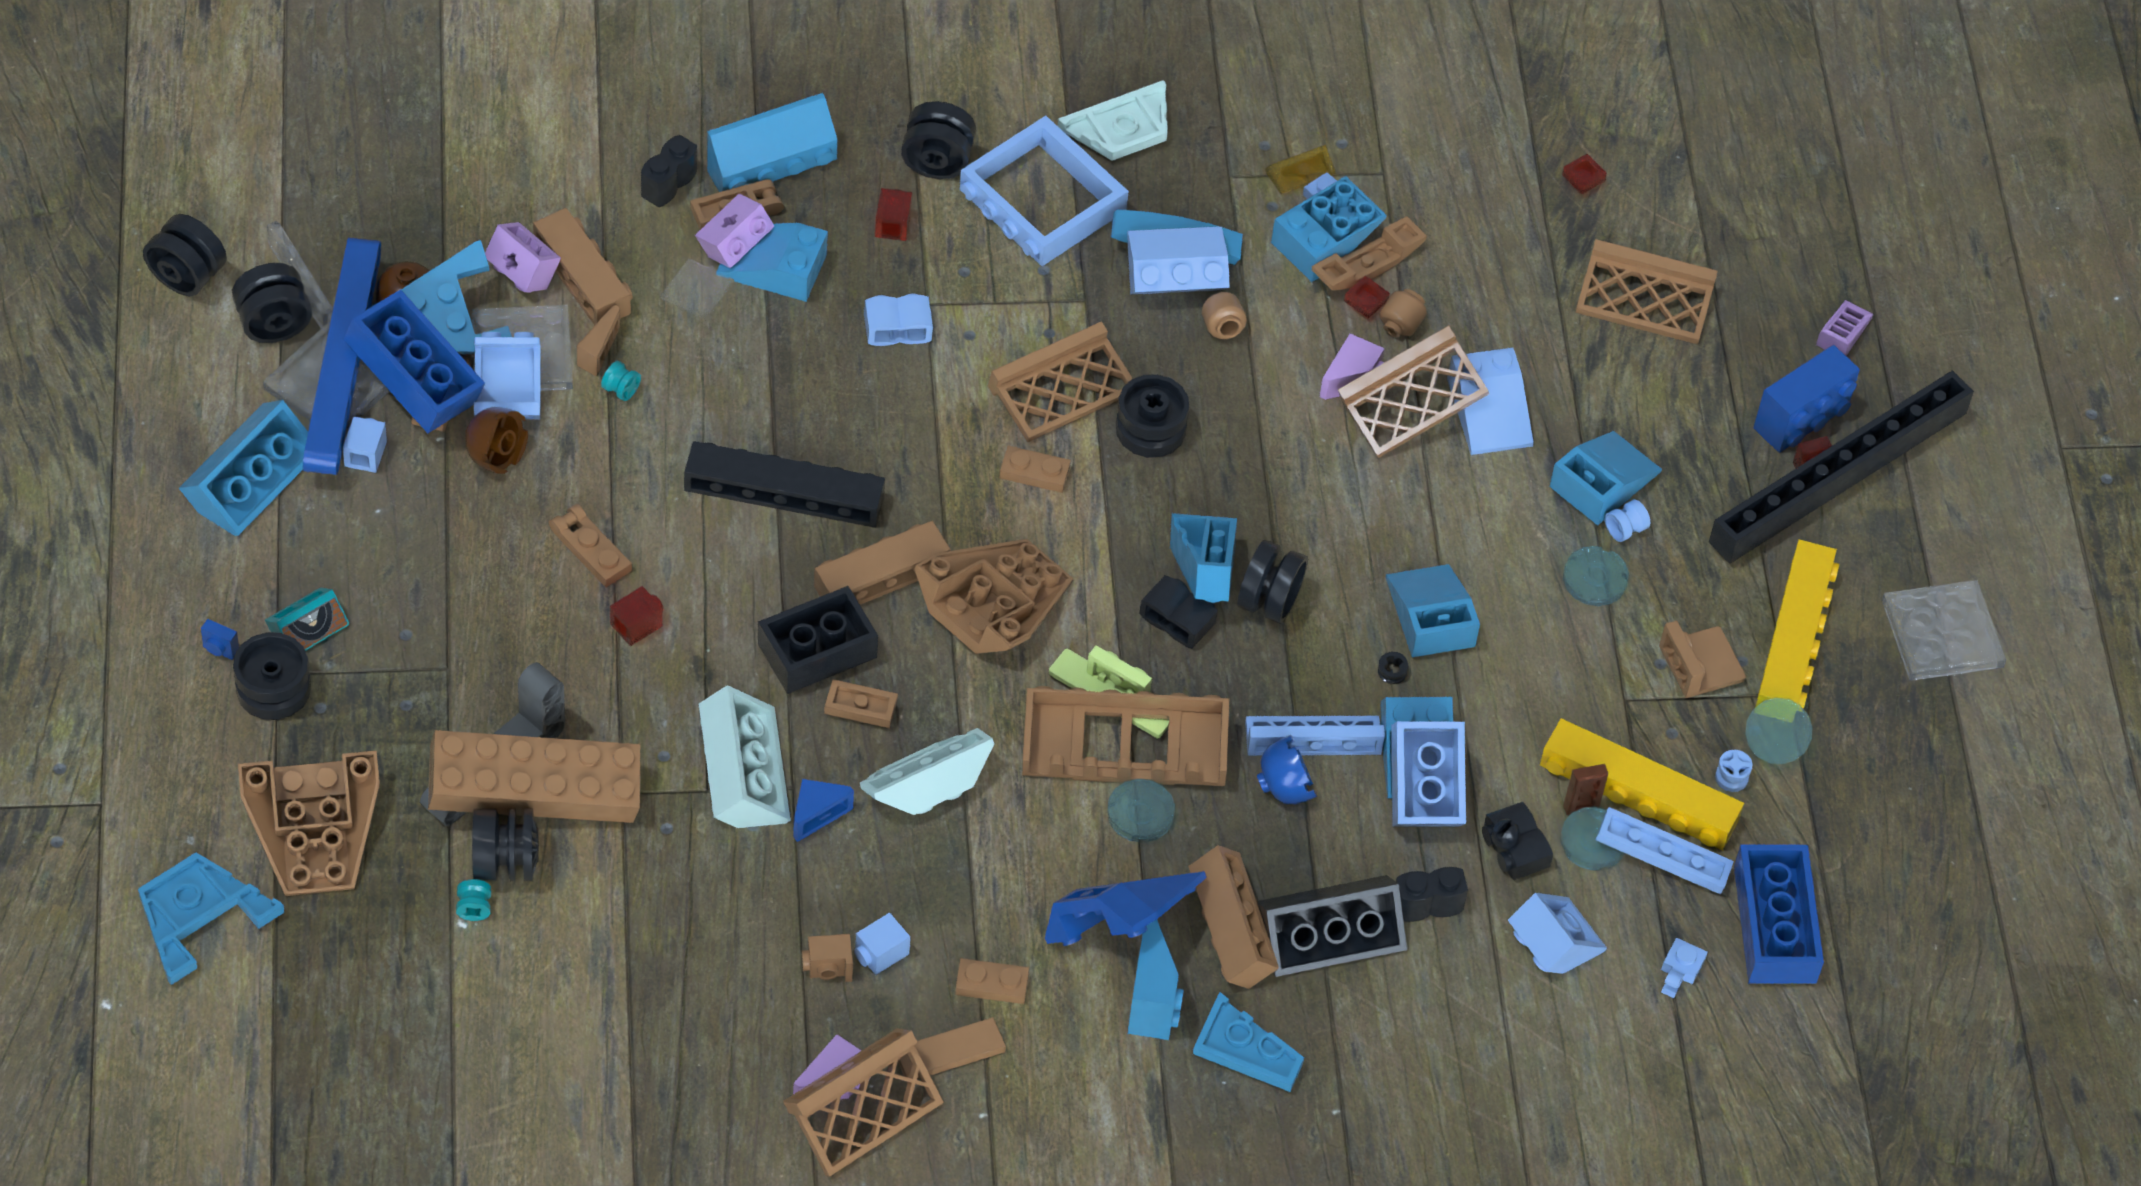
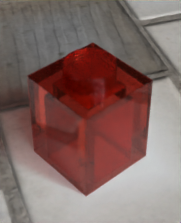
(893, 214)
(636, 615)

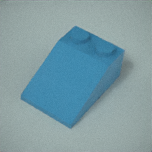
(783, 261)
(1155, 993)

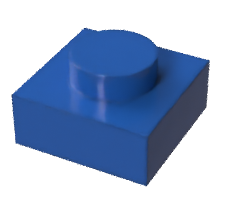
(219, 639)

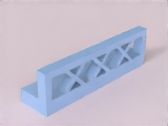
(1317, 734)

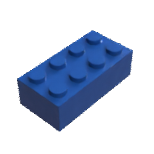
(414, 361)
(1778, 914)

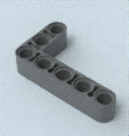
(539, 716)

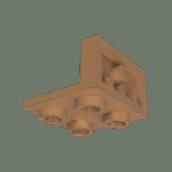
(1700, 659)

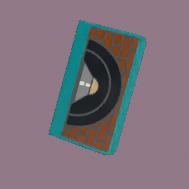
(310, 618)

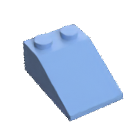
(1502, 417)

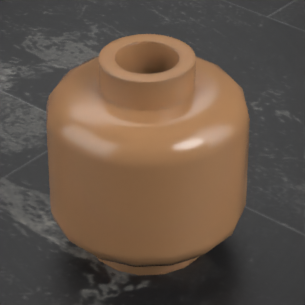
(1403, 313)
(1224, 315)

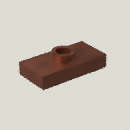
(1585, 788)

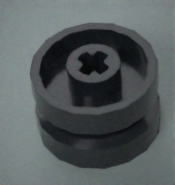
(938, 140)
(184, 255)
(271, 302)
(1152, 416)
(1272, 581)
(272, 676)

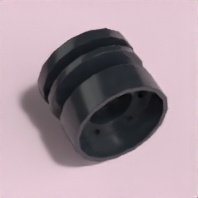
(504, 844)

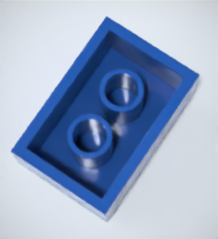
(1806, 399)

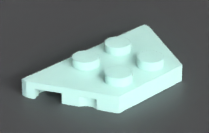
(1122, 123)

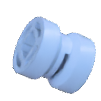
(1628, 520)

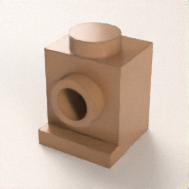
(828, 957)

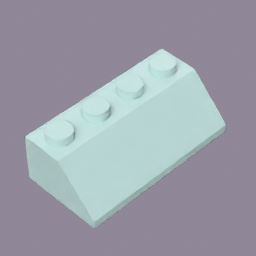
(743, 760)

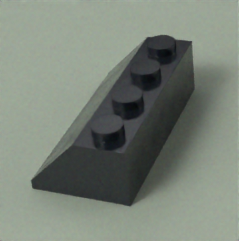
(1334, 924)

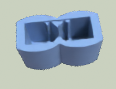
(898, 320)

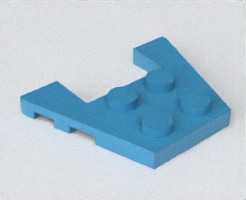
(442, 301)
(189, 899)

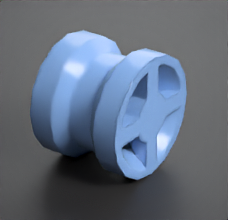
(1741, 766)

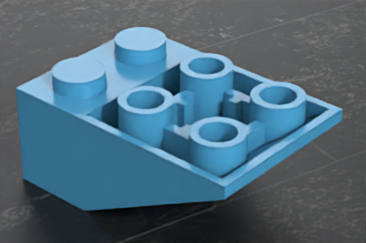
(1326, 225)
(1602, 475)
(1433, 610)
(1409, 710)

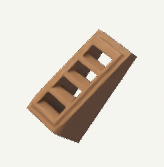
(596, 344)

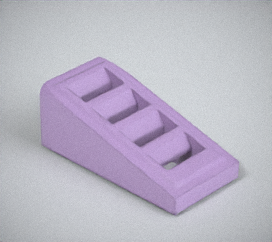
(1828, 337)

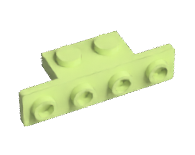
(1105, 672)

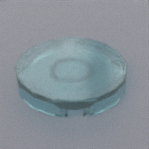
(1595, 576)
(1778, 731)
(1141, 810)
(1579, 840)

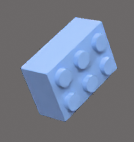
(1428, 774)

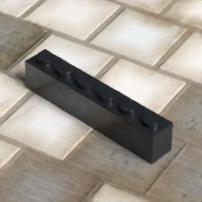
(784, 484)

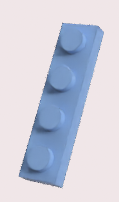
(1664, 850)

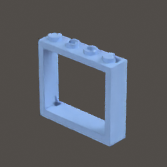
(1072, 159)

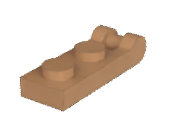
(709, 206)
(591, 546)

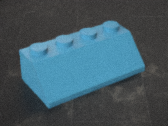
(772, 144)
(249, 468)

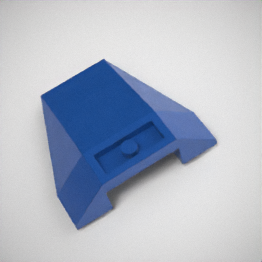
(1124, 905)

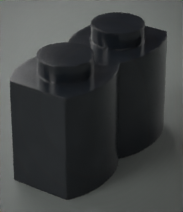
(669, 171)
(1177, 612)
(1532, 850)
(1433, 893)

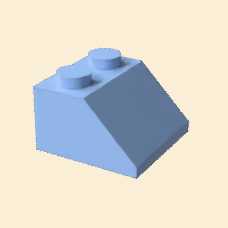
(1555, 933)

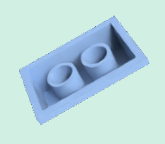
(1177, 260)

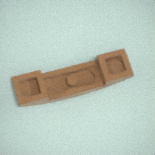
(1373, 258)

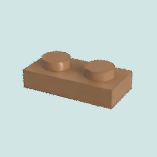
(1035, 469)
(861, 703)
(992, 981)

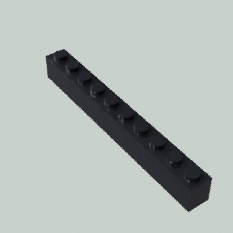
(1840, 467)

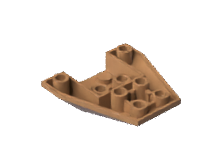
(992, 592)
(312, 819)

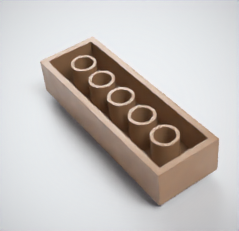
(534, 773)

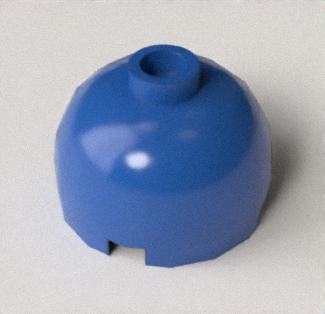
(1285, 773)

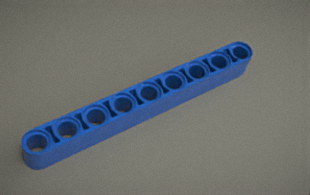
(340, 362)

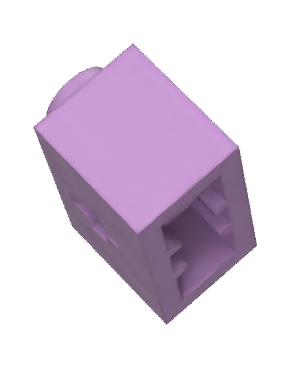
(734, 230)
(522, 257)

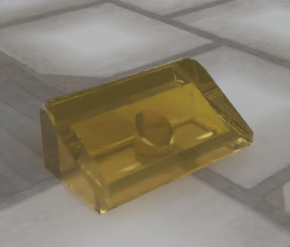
(1300, 169)

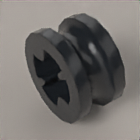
(1396, 659)

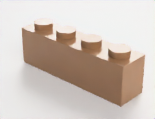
(582, 267)
(881, 566)
(1234, 918)

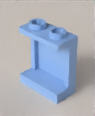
(510, 372)

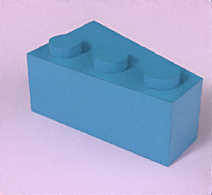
(1205, 553)

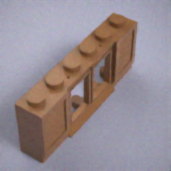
(1194, 736)

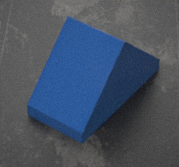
(820, 805)

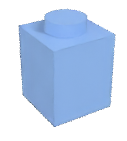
(364, 444)
(882, 944)

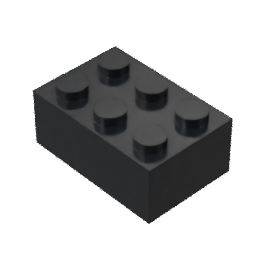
(817, 639)

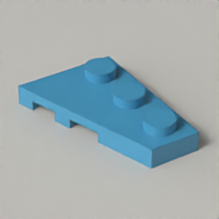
(1243, 1046)

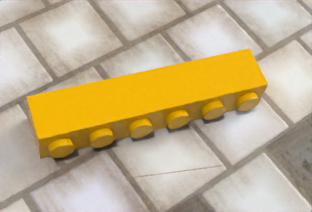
(1798, 622)
(1645, 785)

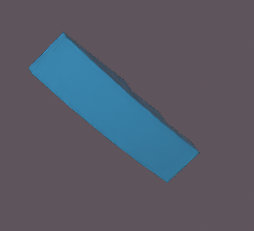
(1139, 220)

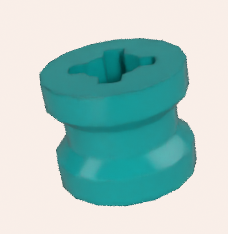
(621, 380)
(473, 900)

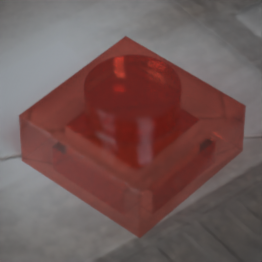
(1584, 173)
(1366, 297)
(1810, 449)

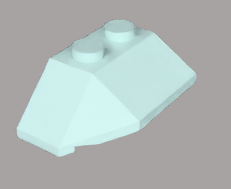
(932, 773)

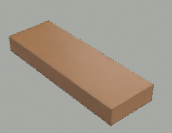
(957, 1047)

